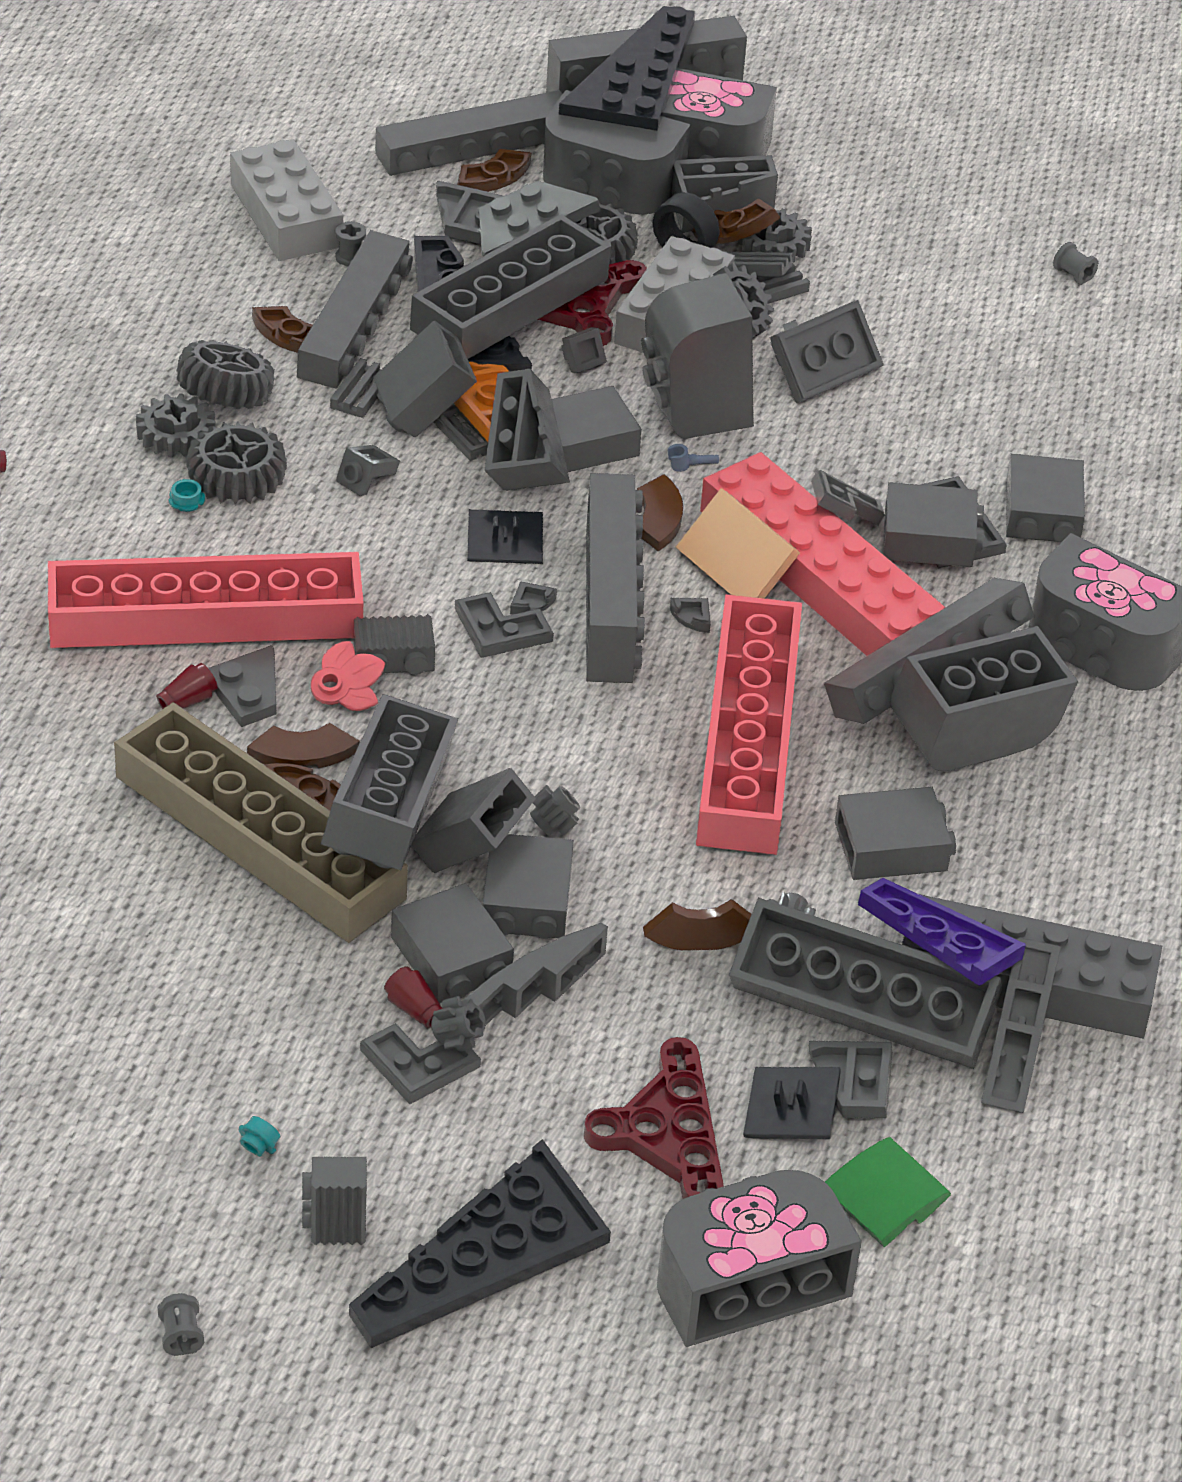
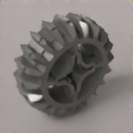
(615, 229)
(225, 374)
(237, 462)

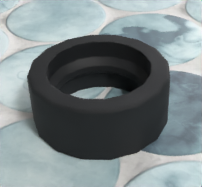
(695, 211)

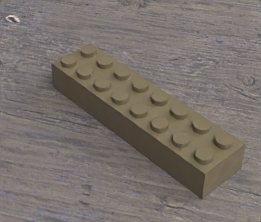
(255, 820)

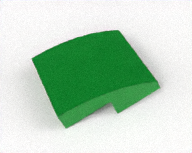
(886, 1190)

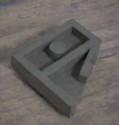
(248, 685)
(863, 1075)

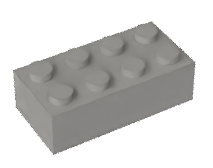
(285, 199)
(674, 265)

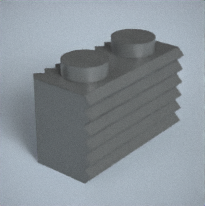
(402, 642)
(337, 1200)

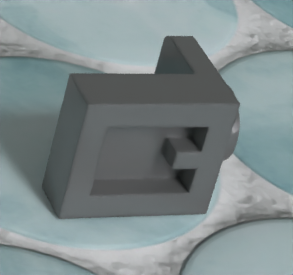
(362, 465)

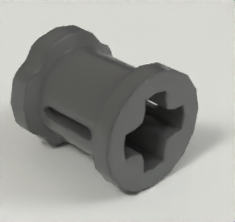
(350, 239)
(1075, 263)
(181, 1324)

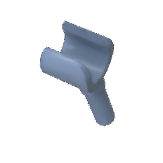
(682, 460)

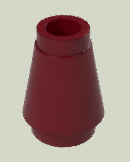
(189, 687)
(412, 995)

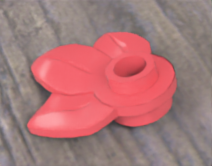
(353, 678)

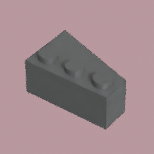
(725, 182)
(524, 434)

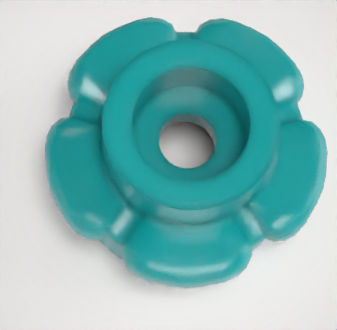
(186, 495)
(259, 1136)

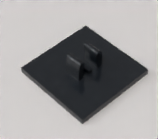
(505, 536)
(792, 1103)

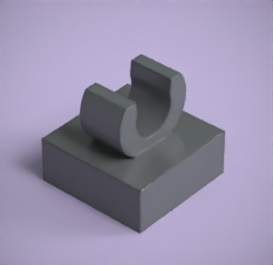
(583, 350)

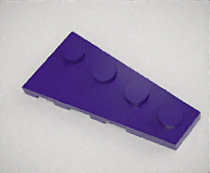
(948, 935)

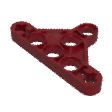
(599, 301)
(665, 1109)

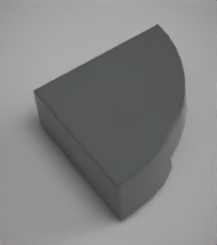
(532, 596)
(692, 611)

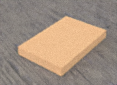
(737, 548)

